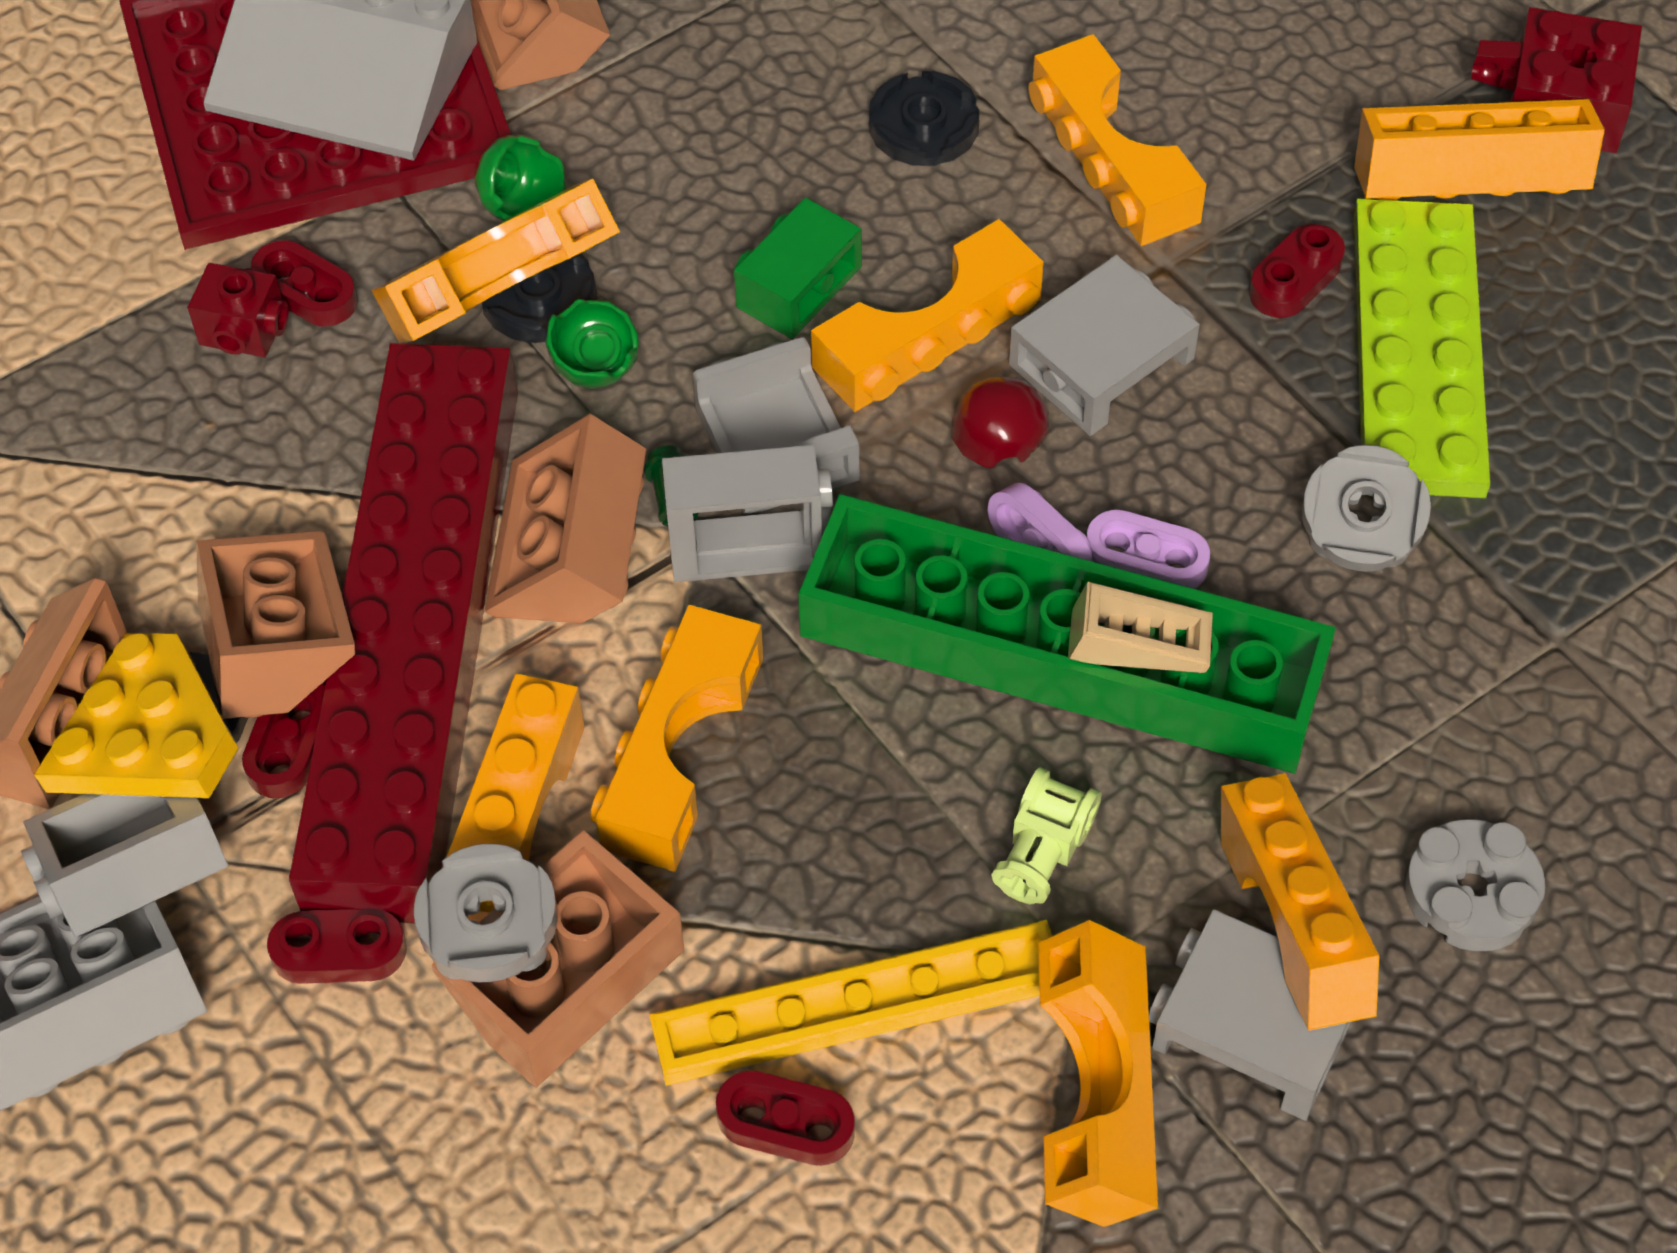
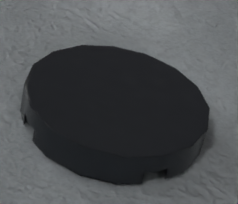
(924, 118)
(527, 306)

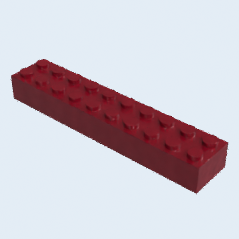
(415, 607)

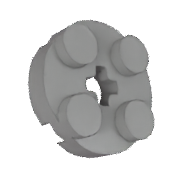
(1394, 488)
(1483, 849)
(492, 950)

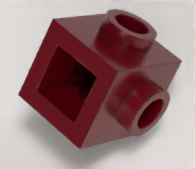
(238, 310)

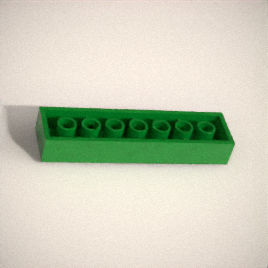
(1003, 622)

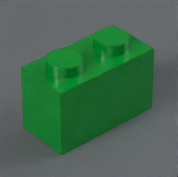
(797, 267)

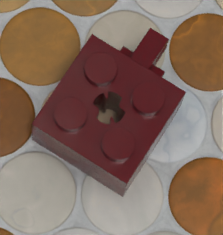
(1567, 60)

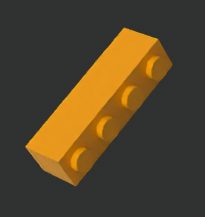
(1478, 149)

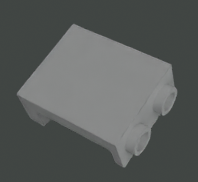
(1100, 341)
(774, 403)
(1241, 1013)

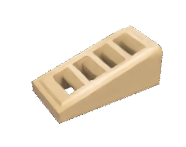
(1117, 648)

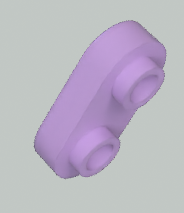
(1028, 518)
(1149, 547)

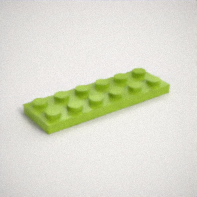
(1422, 341)

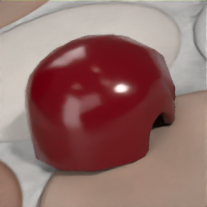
(999, 421)

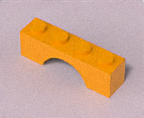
(1148, 186)
(495, 261)
(874, 351)
(704, 672)
(523, 760)
(1320, 935)
(1099, 998)

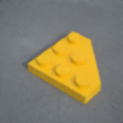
(142, 728)

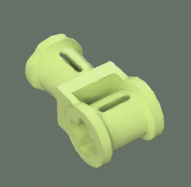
(1045, 831)

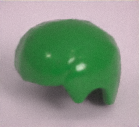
(517, 176)
(592, 343)

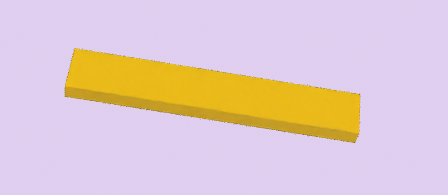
(848, 1003)

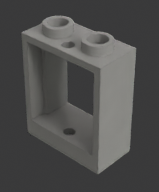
(745, 481)
(117, 854)

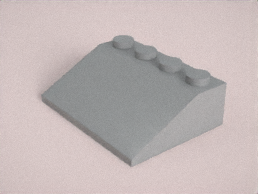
(343, 68)
(85, 996)

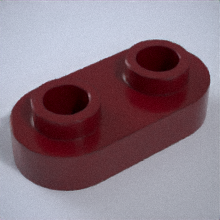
(1307, 263)
(314, 287)
(279, 742)
(334, 948)
(789, 1114)

